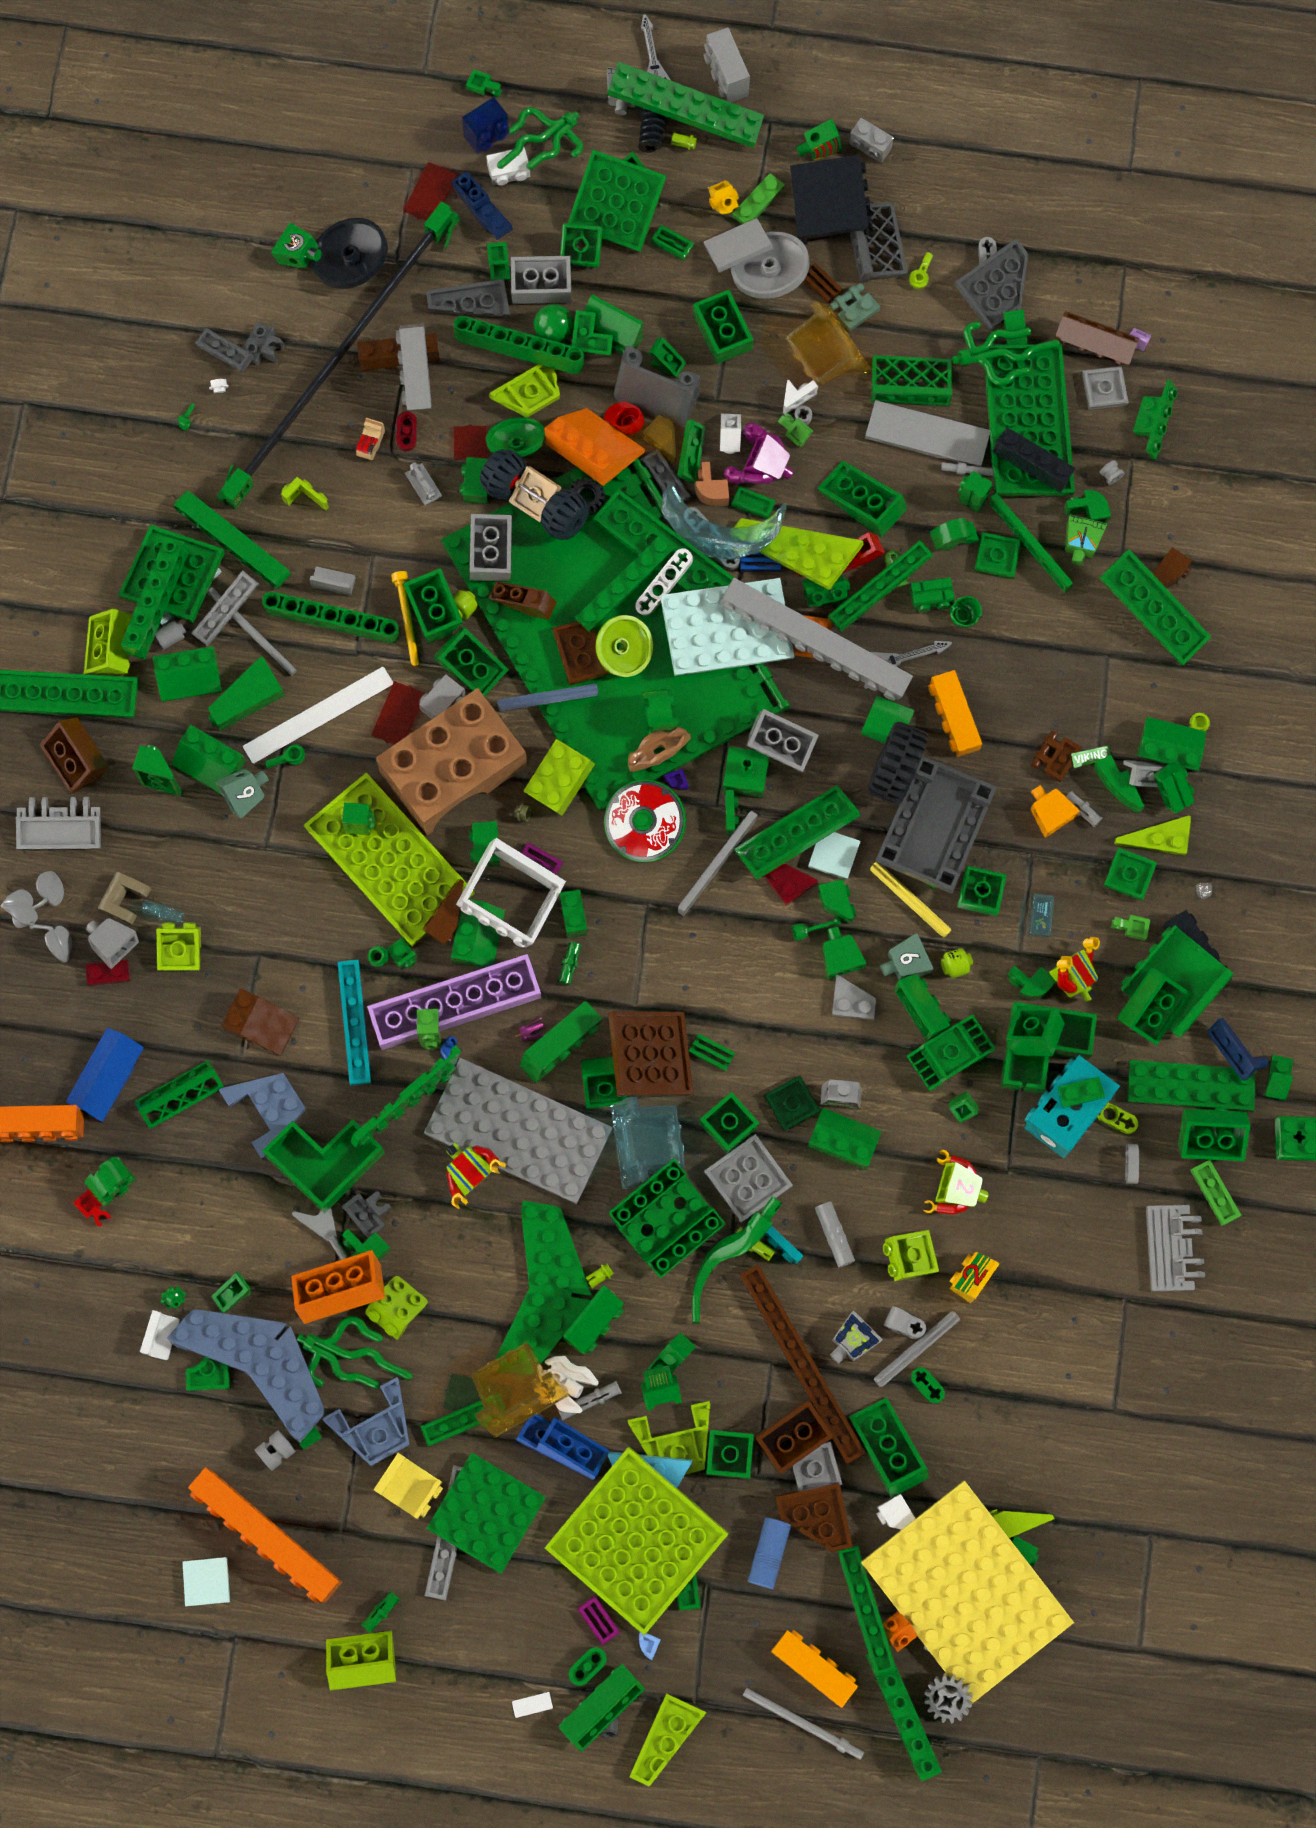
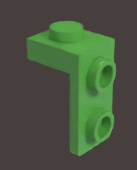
(428, 1028)

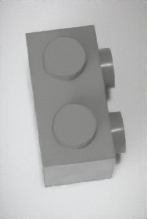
(871, 140)

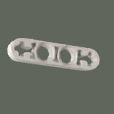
(661, 580)

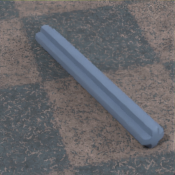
(547, 697)

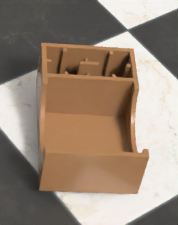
(451, 759)

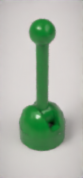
(801, 931)

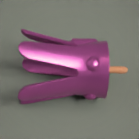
(528, 1029)

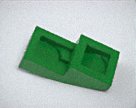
(498, 261)

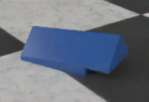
(105, 1074)
(563, 1445)

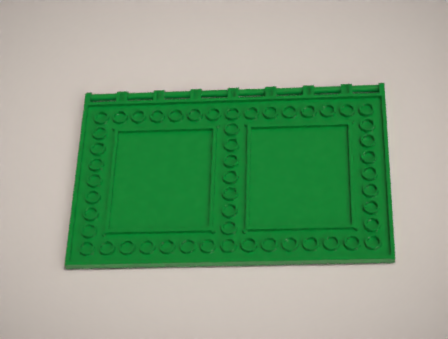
(612, 724)

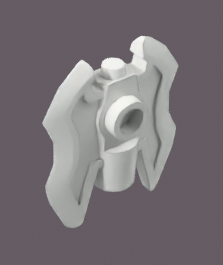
(569, 1375)

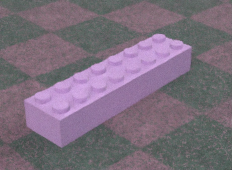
(457, 1000)

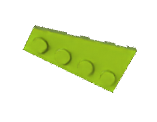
(668, 1732)

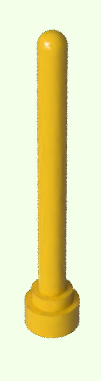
(398, 579)

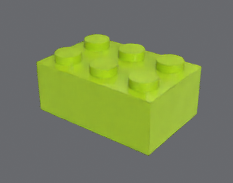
(559, 777)

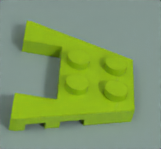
(685, 1444)

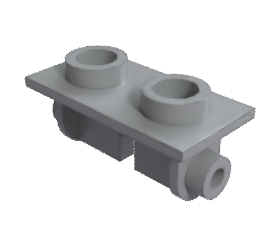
(423, 483)

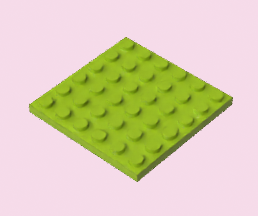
(636, 1540)

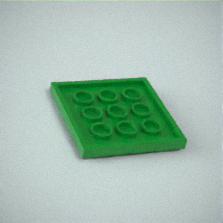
(618, 199)
(193, 580)
(486, 1513)

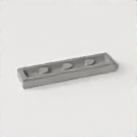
(225, 608)

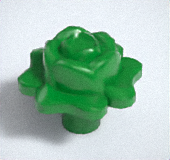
(173, 1297)

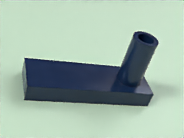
(1234, 1050)

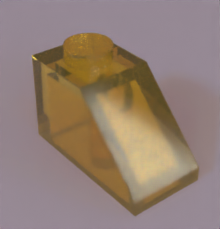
(661, 436)

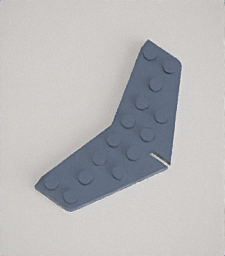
(253, 1348)

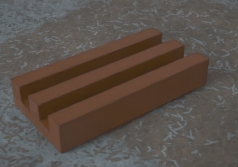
(827, 279)

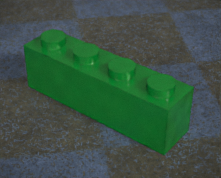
(601, 1708)

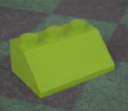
(103, 645)
(360, 1660)

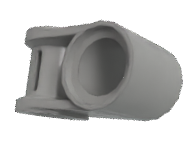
(900, 1322)

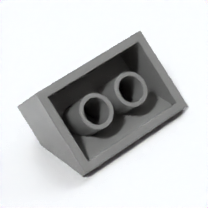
(540, 279)
(782, 740)

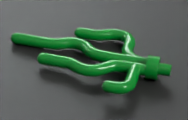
(561, 127)
(980, 353)
(323, 1347)

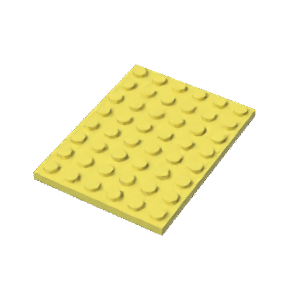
(967, 1591)

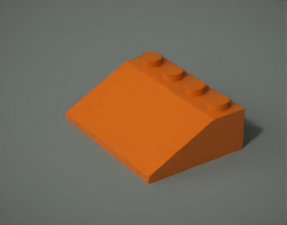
(592, 444)

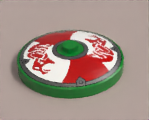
(645, 821)

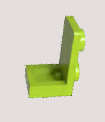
(296, 487)

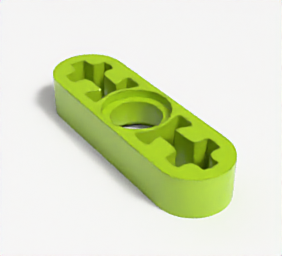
(1125, 1117)

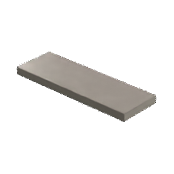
(927, 434)

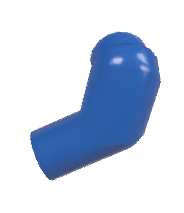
(447, 1044)

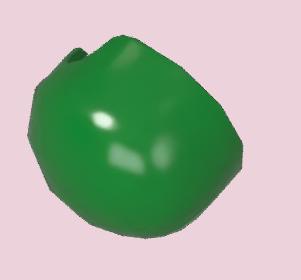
(965, 611)

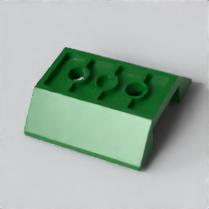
(674, 1230)

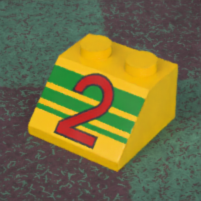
(973, 1276)

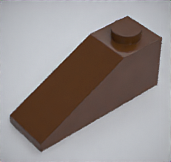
(1173, 568)
(445, 917)

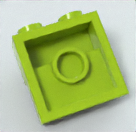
(178, 946)
(910, 1255)

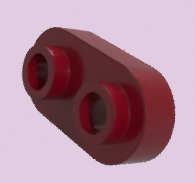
(406, 432)

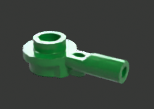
(293, 754)

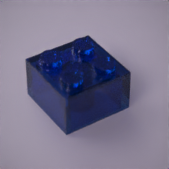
(485, 125)

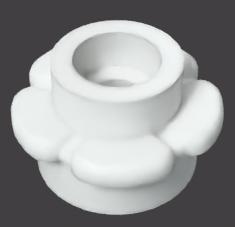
(218, 385)

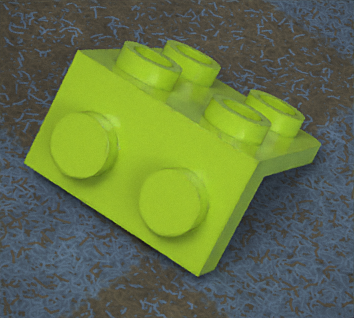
(398, 1307)

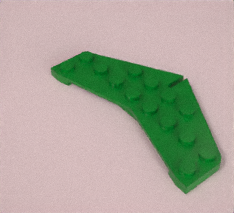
(552, 1278)

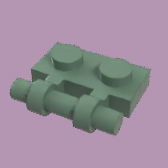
(859, 311)

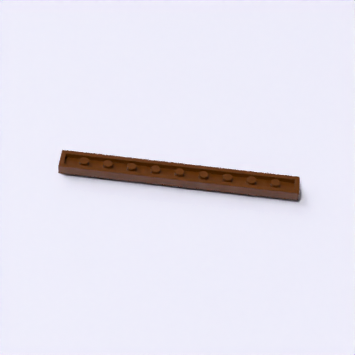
(802, 1363)

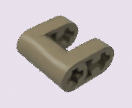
(116, 892)

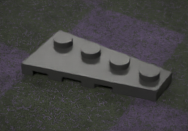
(471, 299)

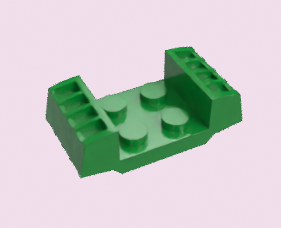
(951, 1052)

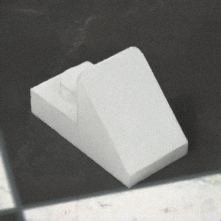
(796, 398)

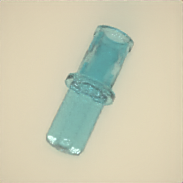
(162, 912)

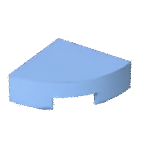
(648, 1644)

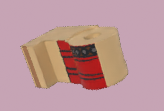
(370, 439)

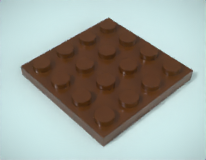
(650, 1053)

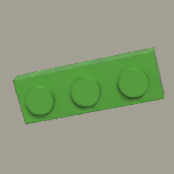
(758, 199)
(1215, 1192)

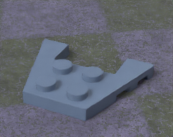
(274, 1101)
(380, 1434)

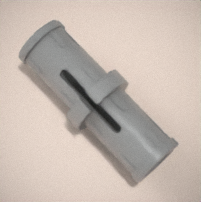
(1085, 811)

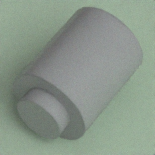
(170, 634)

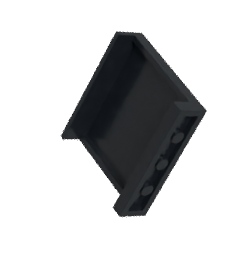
(830, 197)

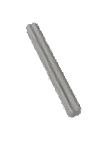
(916, 1349)

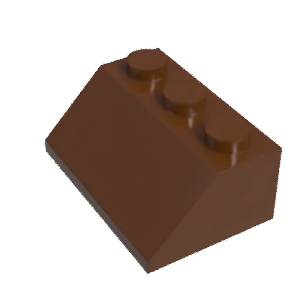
(73, 754)
(793, 1436)

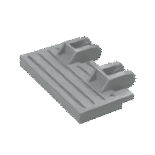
(56, 829)
(1168, 1248)

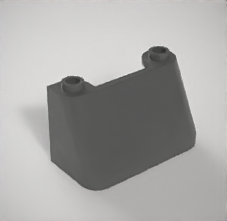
(655, 393)

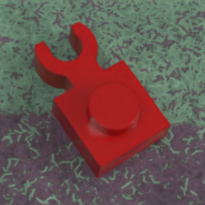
(90, 1205)

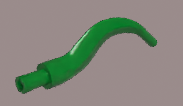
(732, 1247)

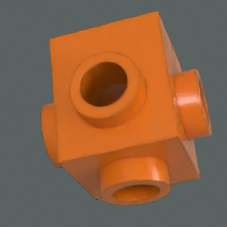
(899, 1631)

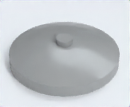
(773, 271)

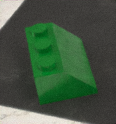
(613, 321)
(433, 605)
(187, 674)
(1172, 743)
(206, 758)
(154, 771)
(476, 943)
(922, 1006)
(1154, 1006)
(844, 1139)
(594, 1321)

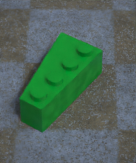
(560, 1041)

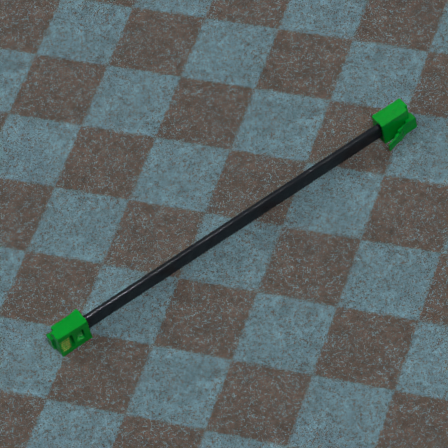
(240, 483)

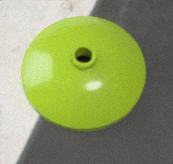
(635, 646)

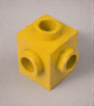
(723, 197)

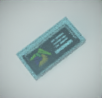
(1041, 915)

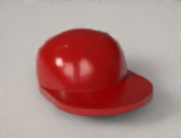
(625, 418)

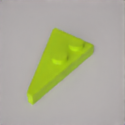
(1166, 837)

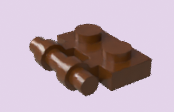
(1061, 759)

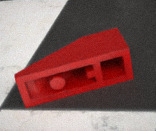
(870, 550)

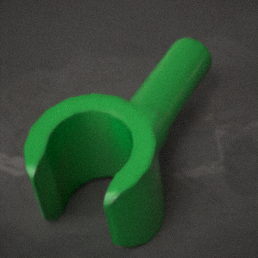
(183, 420)

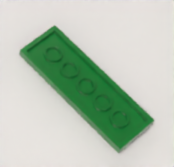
(1155, 607)
(797, 832)
(1189, 1086)

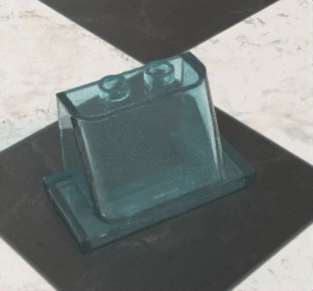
(645, 1139)

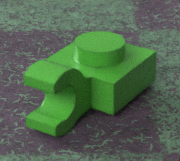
(797, 430)
(1135, 926)

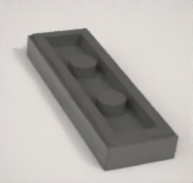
(224, 350)
(663, 473)

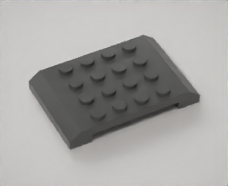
(936, 825)

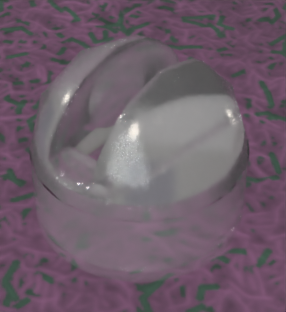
(1204, 890)

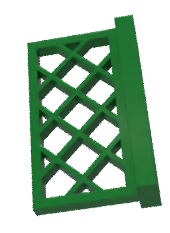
(911, 392)

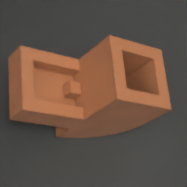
(711, 491)

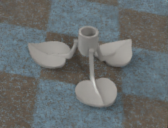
(23, 913)

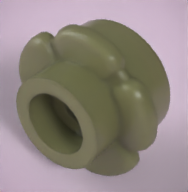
(523, 812)

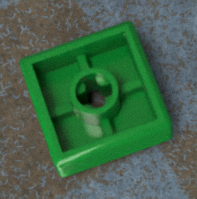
(590, 235)
(991, 882)
(1287, 1147)

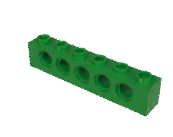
(155, 598)
(908, 1724)

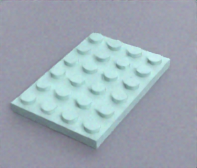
(711, 638)

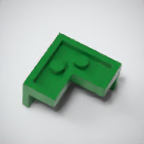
(586, 338)

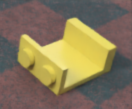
(409, 1486)

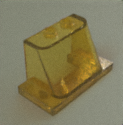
(825, 347)
(515, 1390)

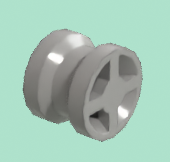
(1112, 472)

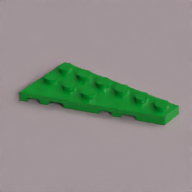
(409, 1097)

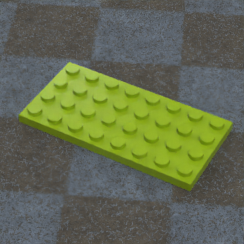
(390, 865)

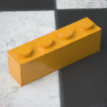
(955, 713)
(814, 1669)

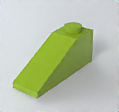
(1018, 1522)

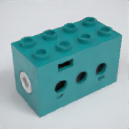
(1061, 1127)

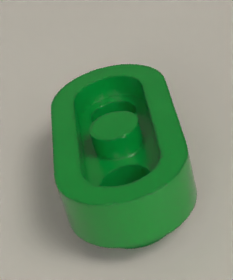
(587, 1666)

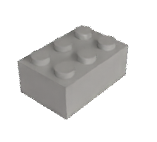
(726, 65)
(490, 547)

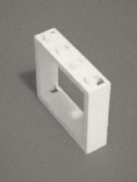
(530, 868)

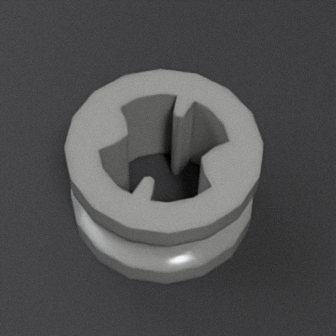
(806, 410)

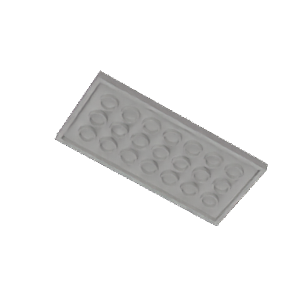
(524, 1129)

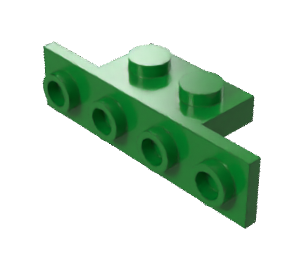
(1153, 418)

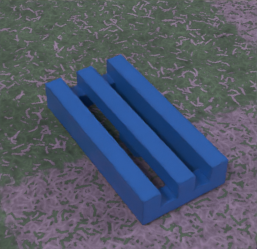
(754, 568)

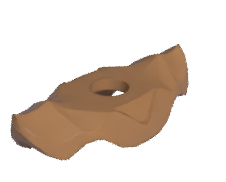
(645, 756)

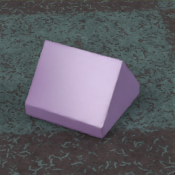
(1143, 338)

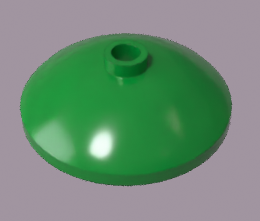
(516, 434)

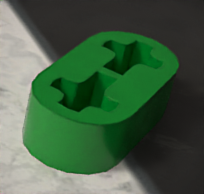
(932, 1382)

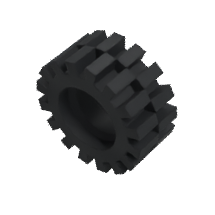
(593, 486)

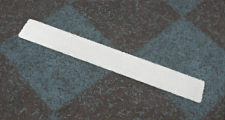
(318, 715)

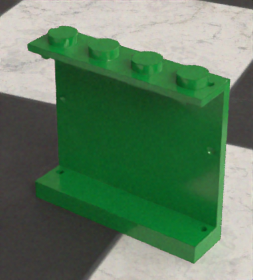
(1189, 967)

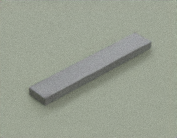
(717, 863)
(442, 1560)

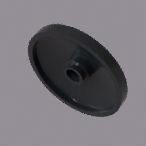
(350, 253)

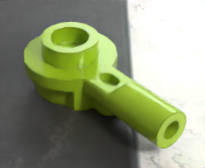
(919, 278)
(1199, 721)

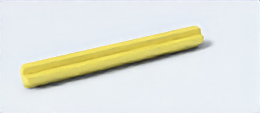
(910, 899)

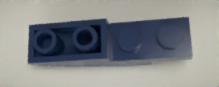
(480, 206)

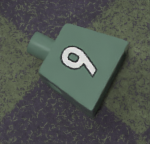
(242, 790)
(907, 959)

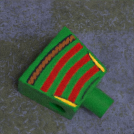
(821, 141)

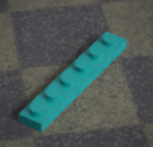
(354, 1022)

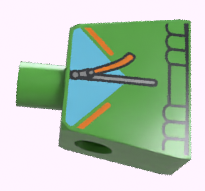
(1082, 538)

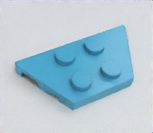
(671, 1468)

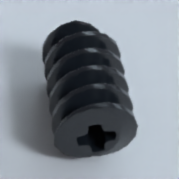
(651, 131)

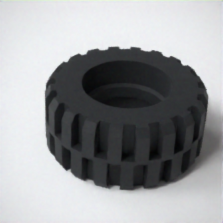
(897, 762)

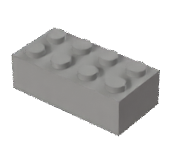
(415, 366)

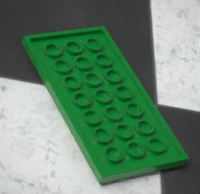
(1034, 409)

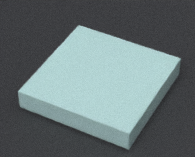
(834, 855)
(206, 1581)

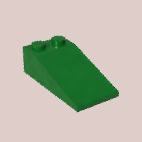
(863, 498)
(889, 1447)

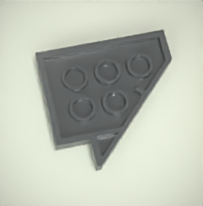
(996, 284)

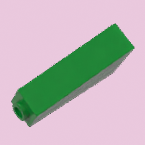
(248, 694)

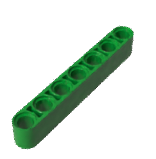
(518, 345)
(232, 539)
(337, 624)

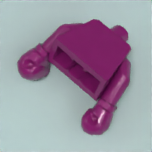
(766, 460)

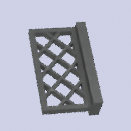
(864, 256)

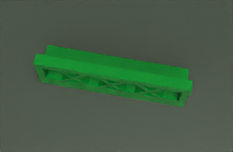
(174, 1089)

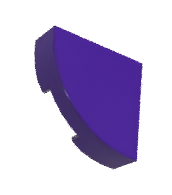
(676, 780)

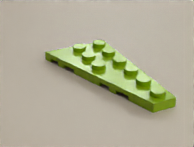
(810, 553)

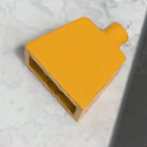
(1052, 810)

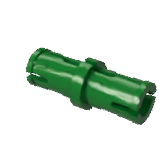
(569, 963)
(380, 1612)

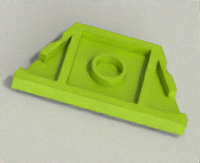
(529, 391)

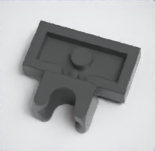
(263, 343)
(367, 1213)

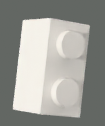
(513, 171)

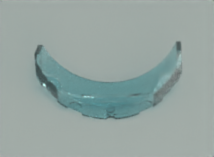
(716, 539)

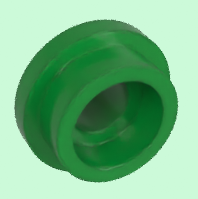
(373, 953)

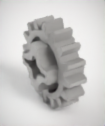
(955, 1692)

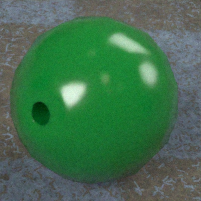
(554, 323)

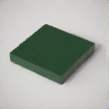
(792, 1103)

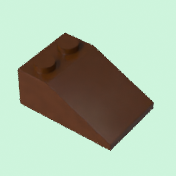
(259, 1022)

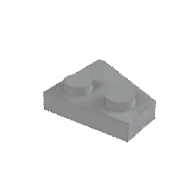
(852, 1001)

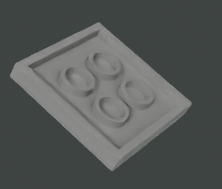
(748, 1178)

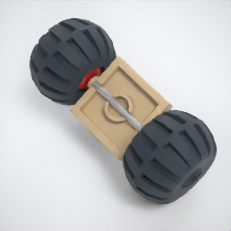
(558, 510)

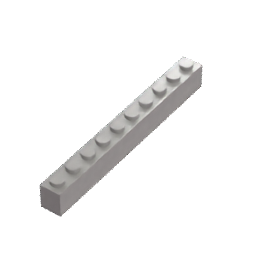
(815, 639)

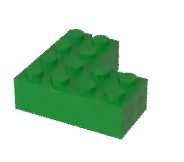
(1031, 1071)
(318, 1172)

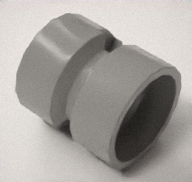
(280, 1444)

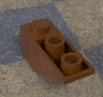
(524, 599)

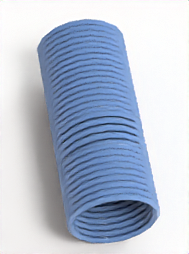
(770, 1545)

